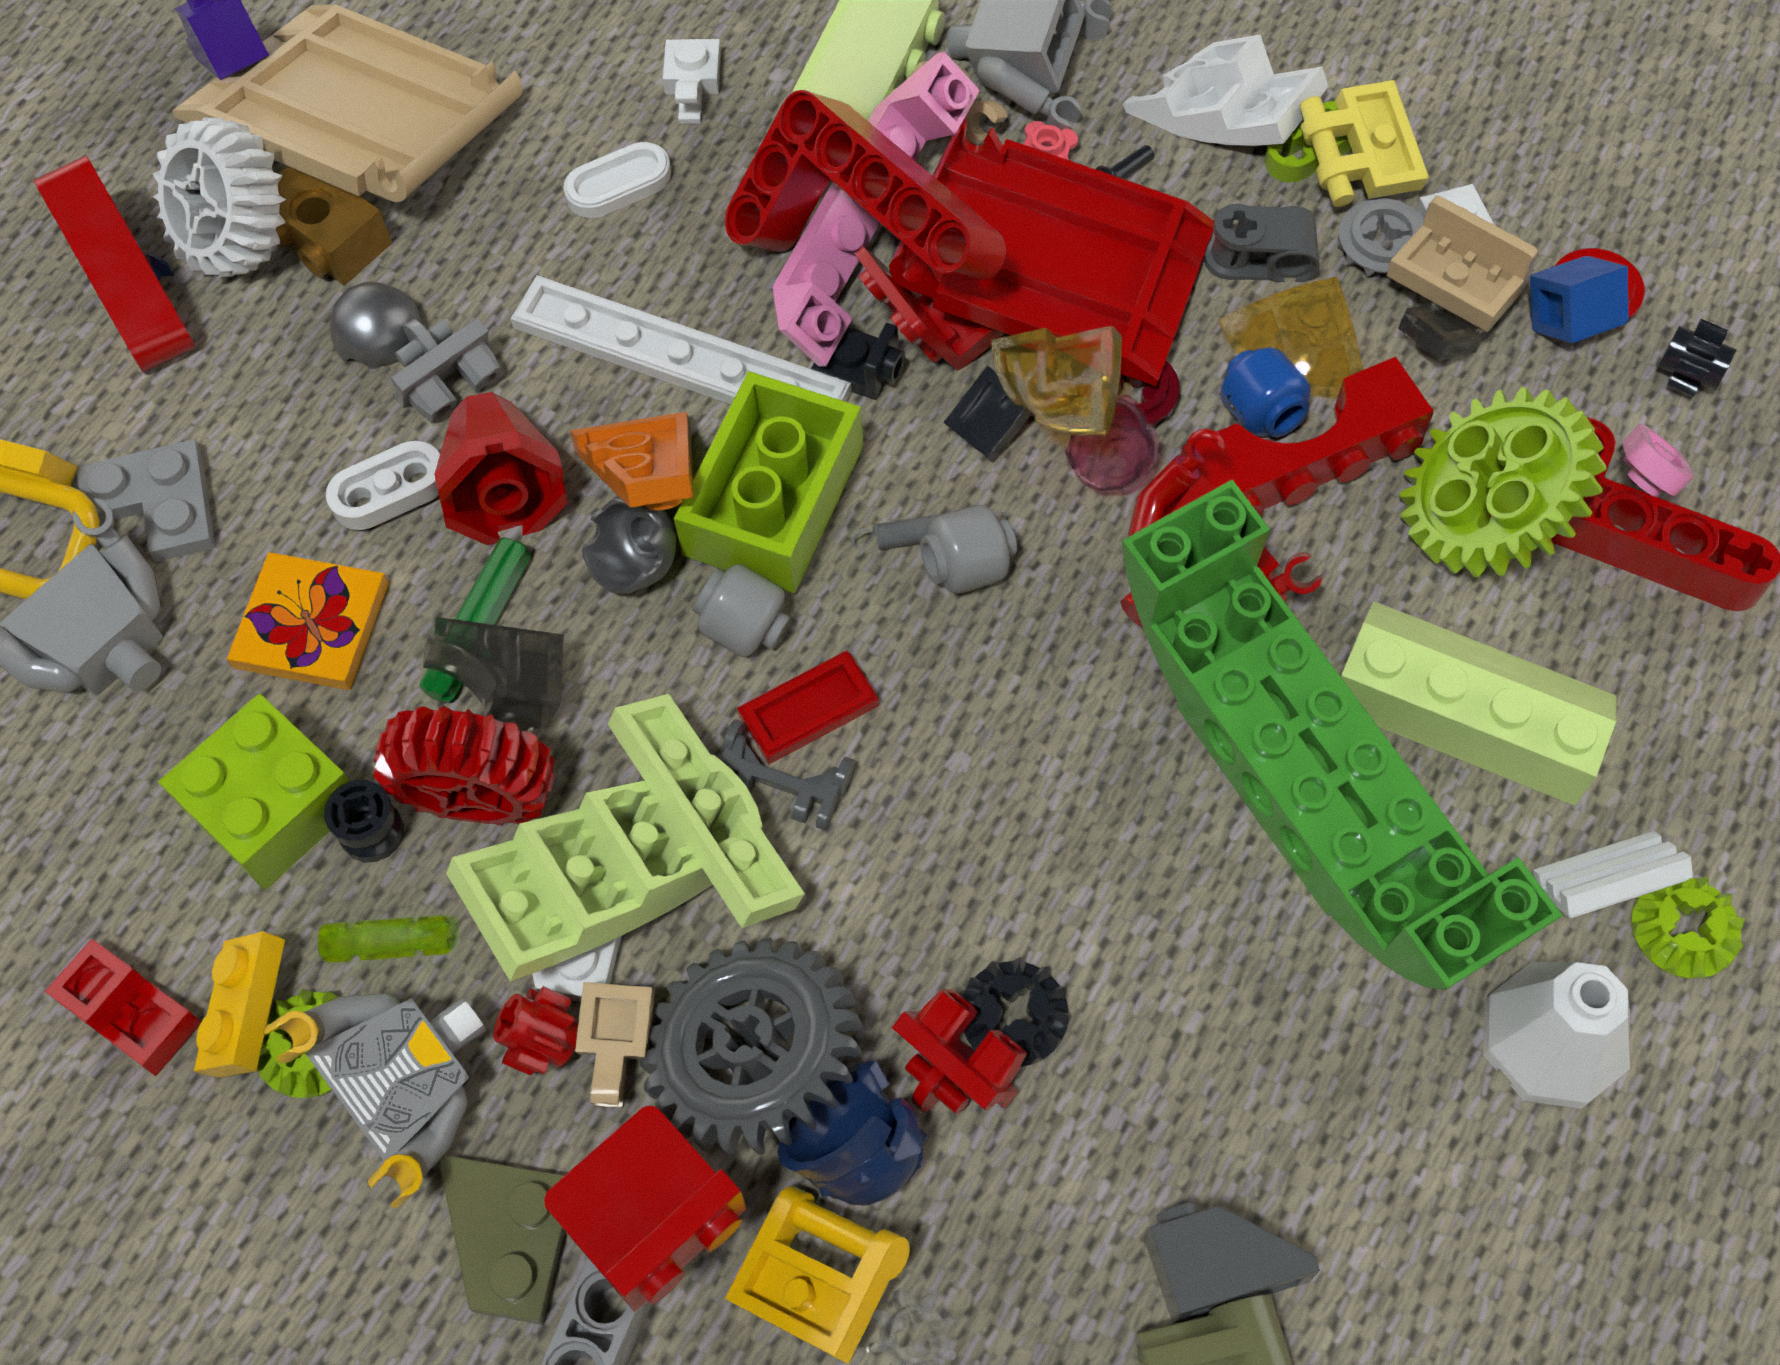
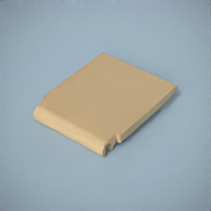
(357, 101)

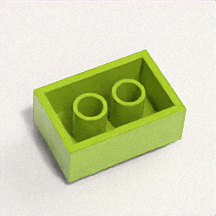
(770, 480)

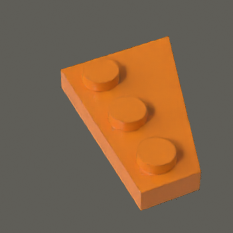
(641, 459)

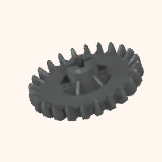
(762, 1090)

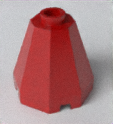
(497, 471)

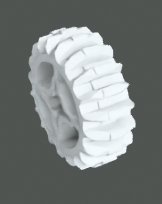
(218, 197)

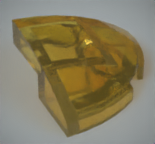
(1308, 326)
(1063, 379)

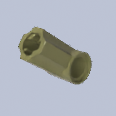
(1231, 1335)

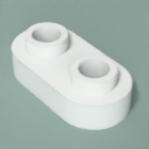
(386, 482)

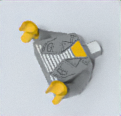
(390, 1074)

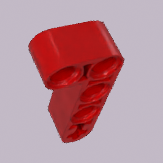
(114, 264)
(1654, 528)

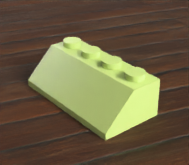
(871, 50)
(1480, 703)

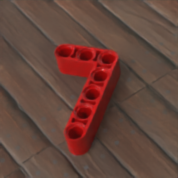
(828, 140)

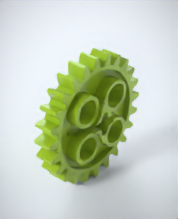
(1502, 482)

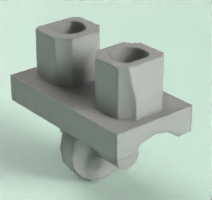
(462, 352)

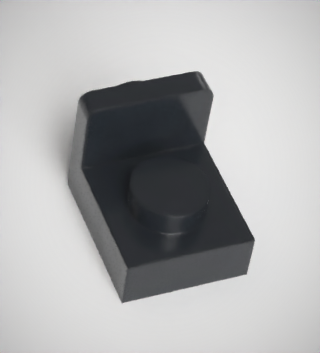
(866, 360)
(987, 416)

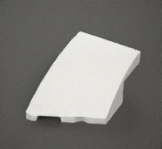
(1230, 96)

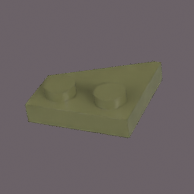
(503, 1236)

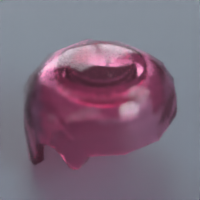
(1125, 452)

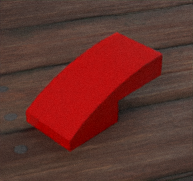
(123, 1007)

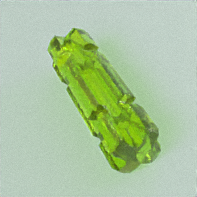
(384, 938)

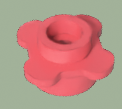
(1060, 141)

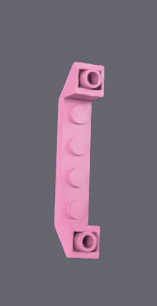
(806, 291)

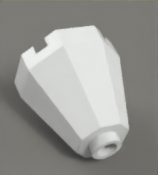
(1559, 1032)

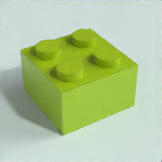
(257, 790)

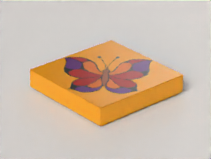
(308, 621)

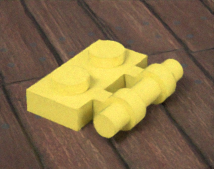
(1379, 137)

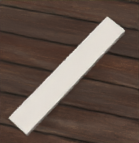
(655, 344)

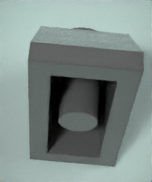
(1219, 1259)

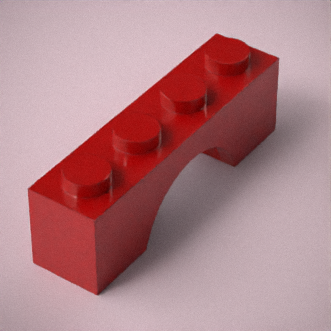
(1375, 418)

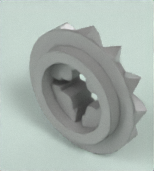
(1359, 227)

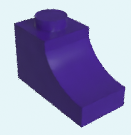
(221, 35)

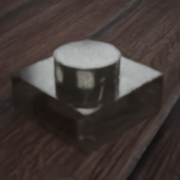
(1440, 332)

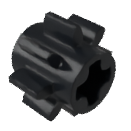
(1697, 358)

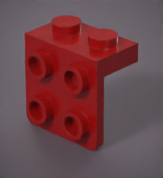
(933, 330)
(645, 1207)

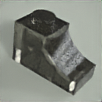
(507, 668)

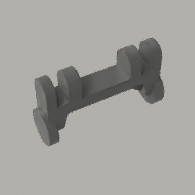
(820, 789)

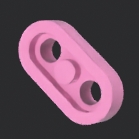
(1655, 462)

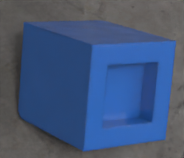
(1579, 298)

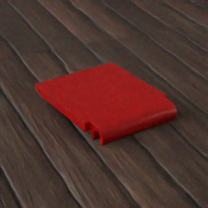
(1077, 250)

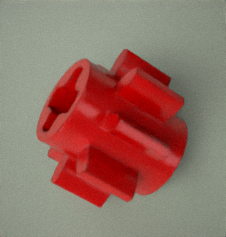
(536, 1031)

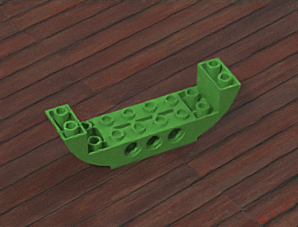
(1313, 756)

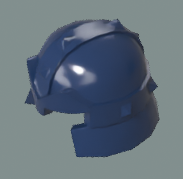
(862, 1146)

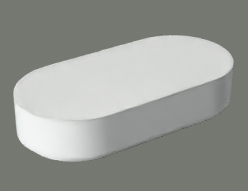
(617, 179)

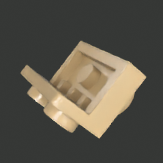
(1464, 264)

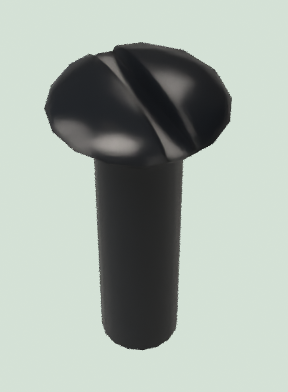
(1130, 163)

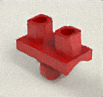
(980, 1074)

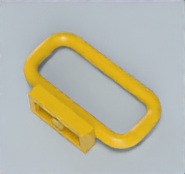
(46, 480)

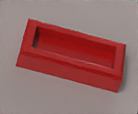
(808, 707)

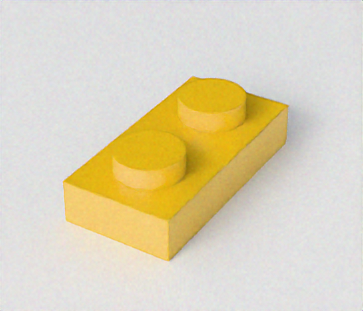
(239, 1005)

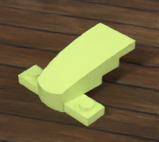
(626, 852)

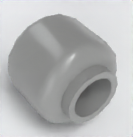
(968, 549)
(741, 610)

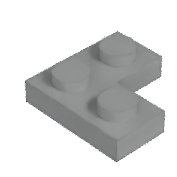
(162, 485)

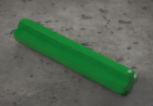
(482, 605)

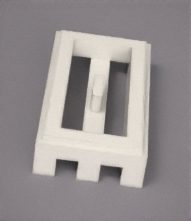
(1613, 874)

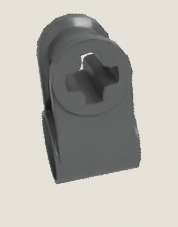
(1269, 242)

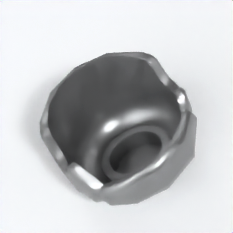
(370, 323)
(629, 547)

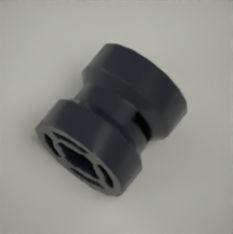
(368, 835)

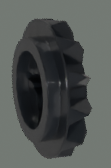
(1045, 1006)

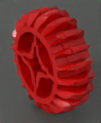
(464, 766)

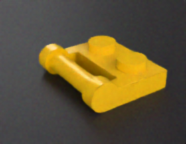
(807, 1295)

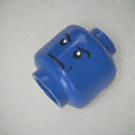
(1266, 392)

